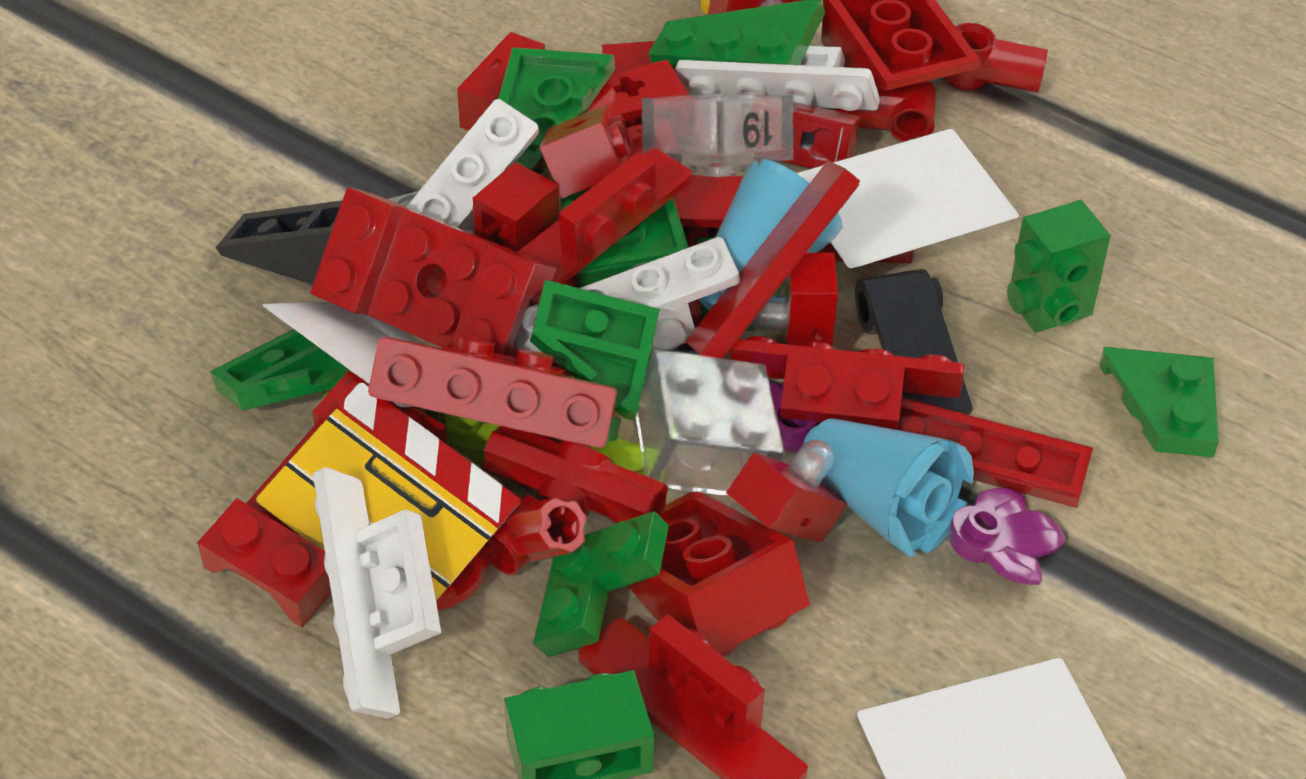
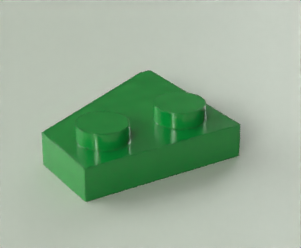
(597, 339)
(277, 372)
(1169, 397)

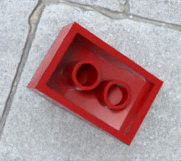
(897, 40)
(723, 573)

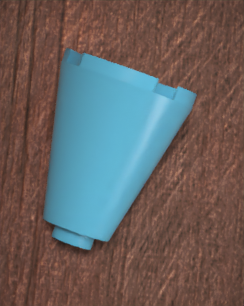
(757, 208)
(897, 480)

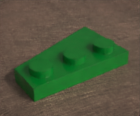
(750, 35)
(552, 90)

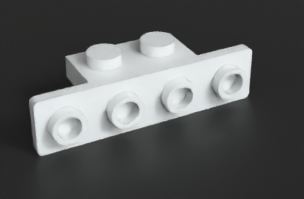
(815, 82)
(476, 161)
(665, 285)
(377, 589)

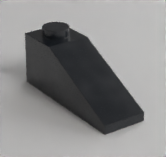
(283, 239)

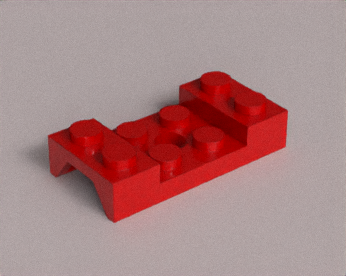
(382, 267)
(268, 550)

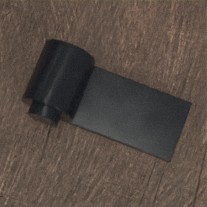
(909, 323)

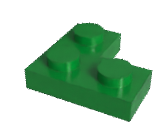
(582, 579)

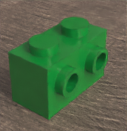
(1058, 266)
(581, 730)

